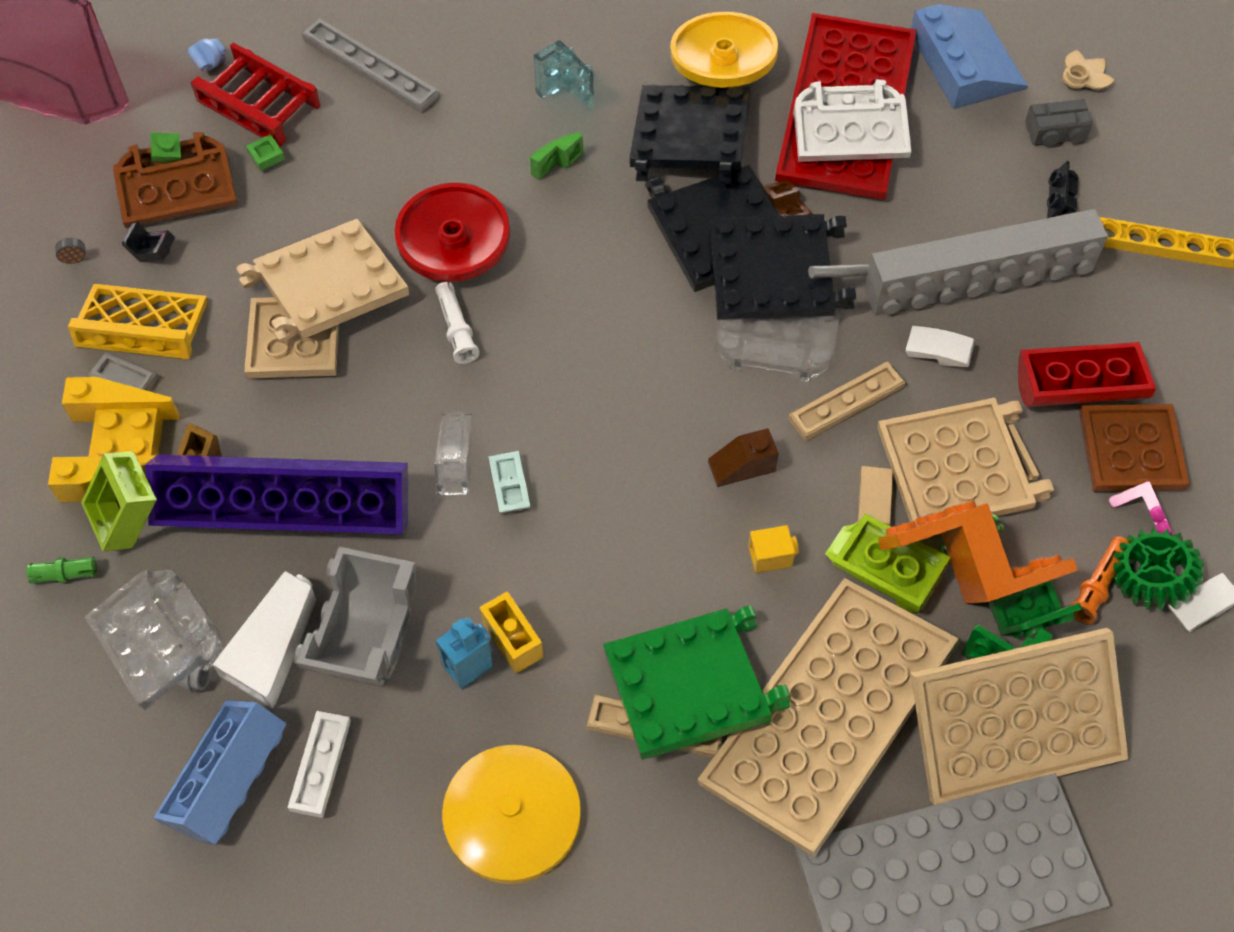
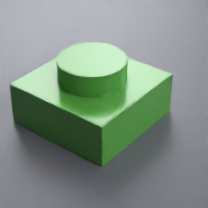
(165, 147)
(265, 152)

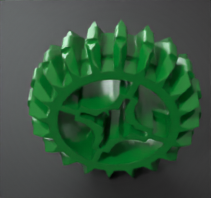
(1156, 576)

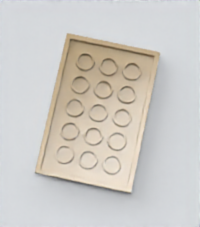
(1020, 715)

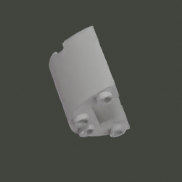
(363, 619)

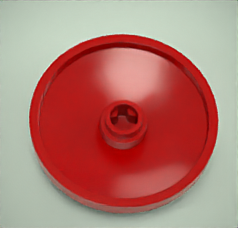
(452, 232)

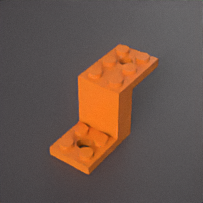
(977, 552)

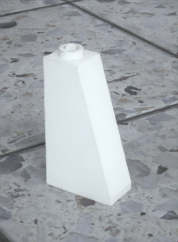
(267, 642)

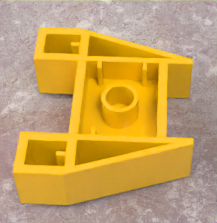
(123, 422)

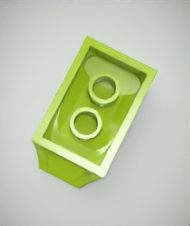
(903, 573)

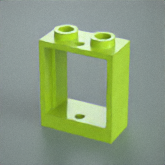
(122, 479)

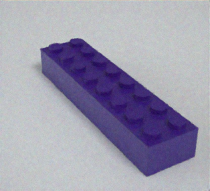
(278, 494)

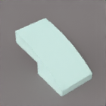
(509, 482)

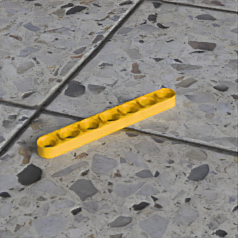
(1178, 238)

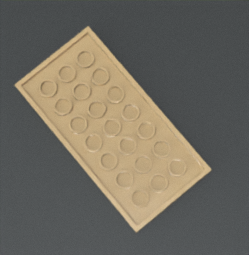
(846, 709)

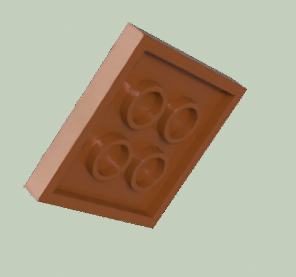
(1133, 447)

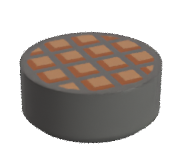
(70, 250)

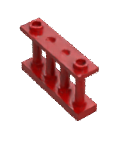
(252, 116)

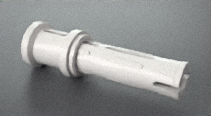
(458, 331)

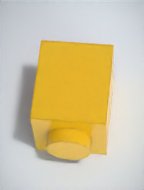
(772, 549)

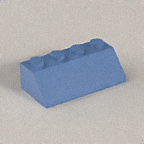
(221, 771)

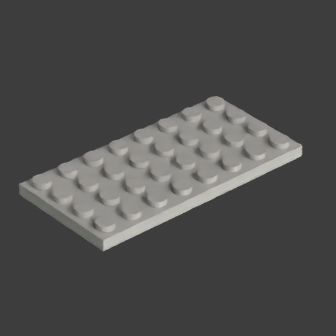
(958, 866)

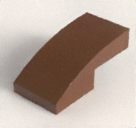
(786, 199)

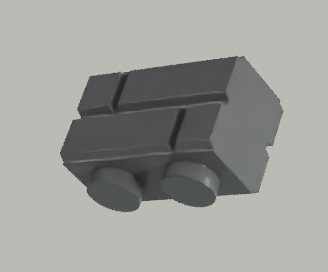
(1059, 122)

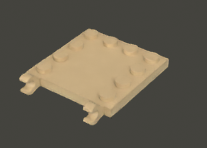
(325, 280)
(959, 458)

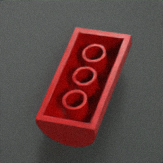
(1084, 374)

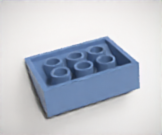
(965, 54)

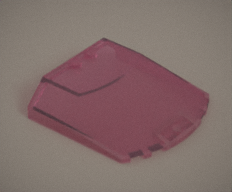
(58, 61)

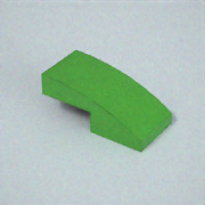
(560, 151)

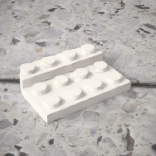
(851, 123)

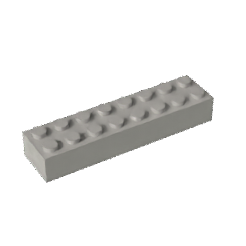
(984, 262)

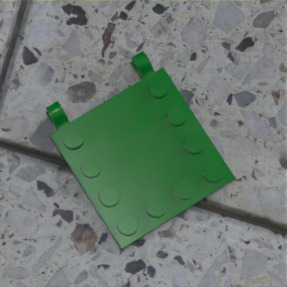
(690, 682)

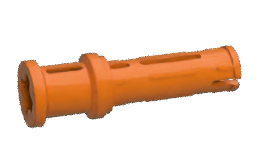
(1095, 590)

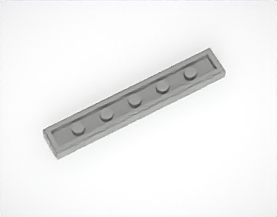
(371, 65)

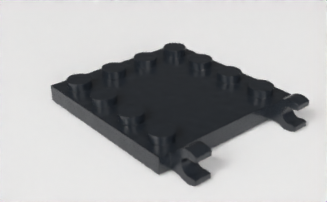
(690, 129)
(686, 214)
(765, 266)

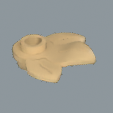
(1085, 73)

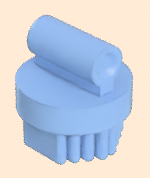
(207, 53)

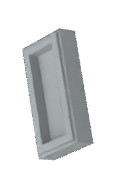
(123, 372)

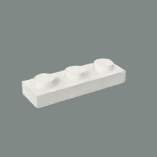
(319, 764)

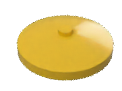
(724, 49)
(511, 814)

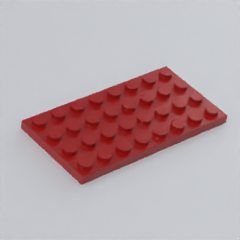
(846, 54)

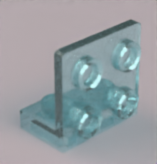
(561, 67)

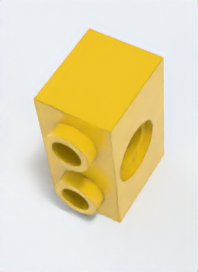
(511, 632)

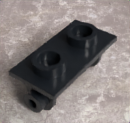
(1062, 191)

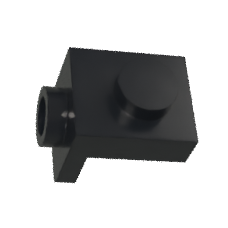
(147, 245)

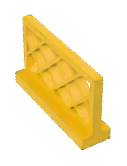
(135, 336)

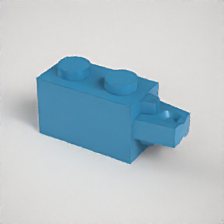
(465, 651)

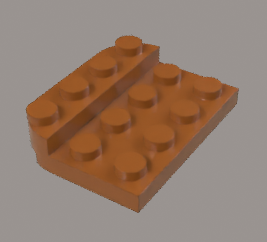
(175, 189)

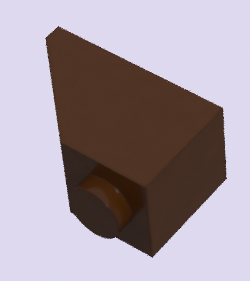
(744, 458)

